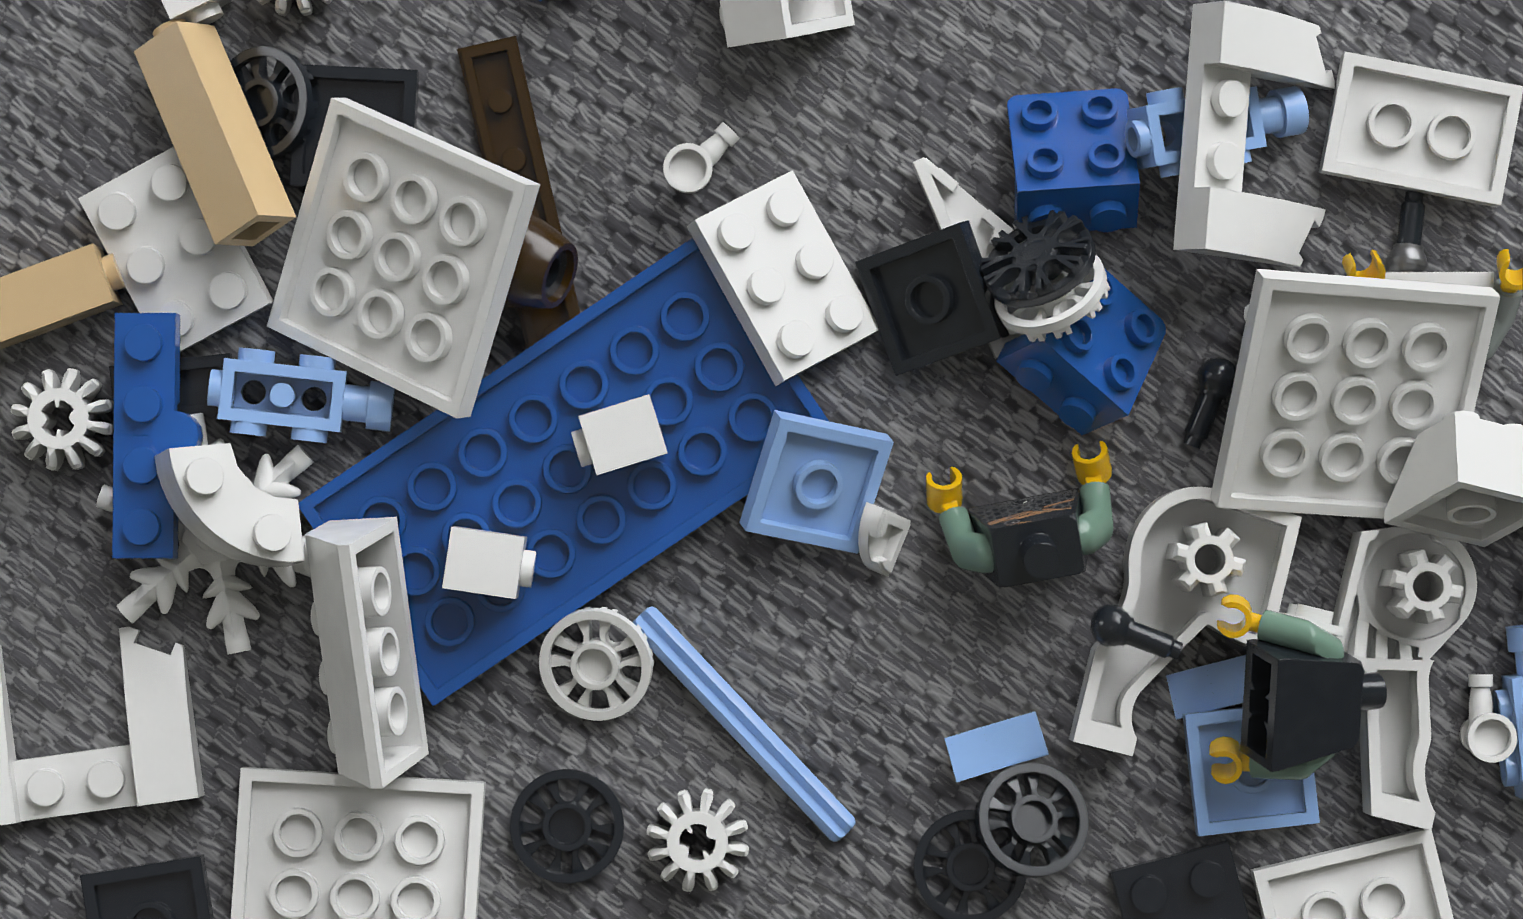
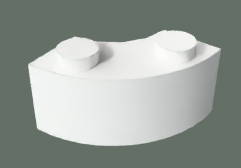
(226, 509)

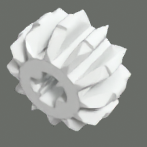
(42, 421)
(679, 850)

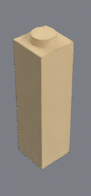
(214, 133)
(57, 293)

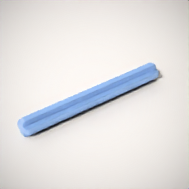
(745, 725)

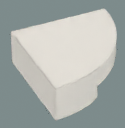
(881, 538)

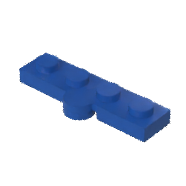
(143, 427)

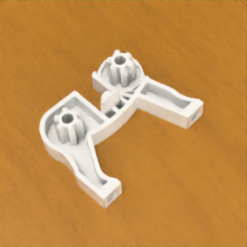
(1392, 612)

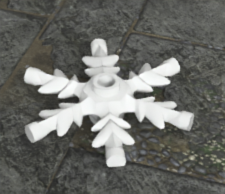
(229, 605)

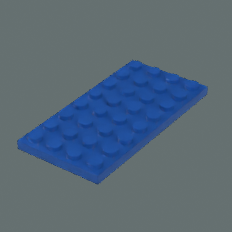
(521, 475)

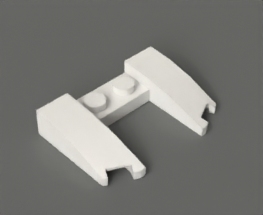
(1226, 50)
(152, 769)

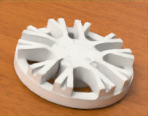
(1065, 311)
(596, 663)

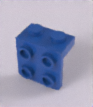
(1074, 158)
(1097, 368)

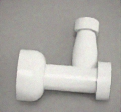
(691, 166)
(1485, 733)

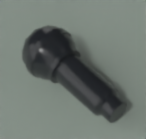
(1215, 384)
(1115, 627)

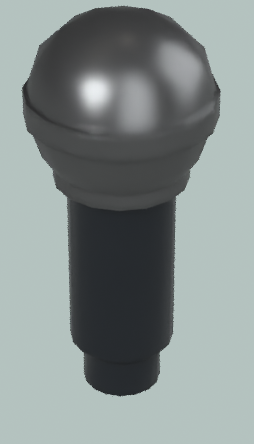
(1407, 252)

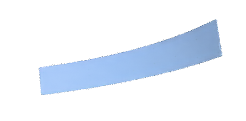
(1022, 739)

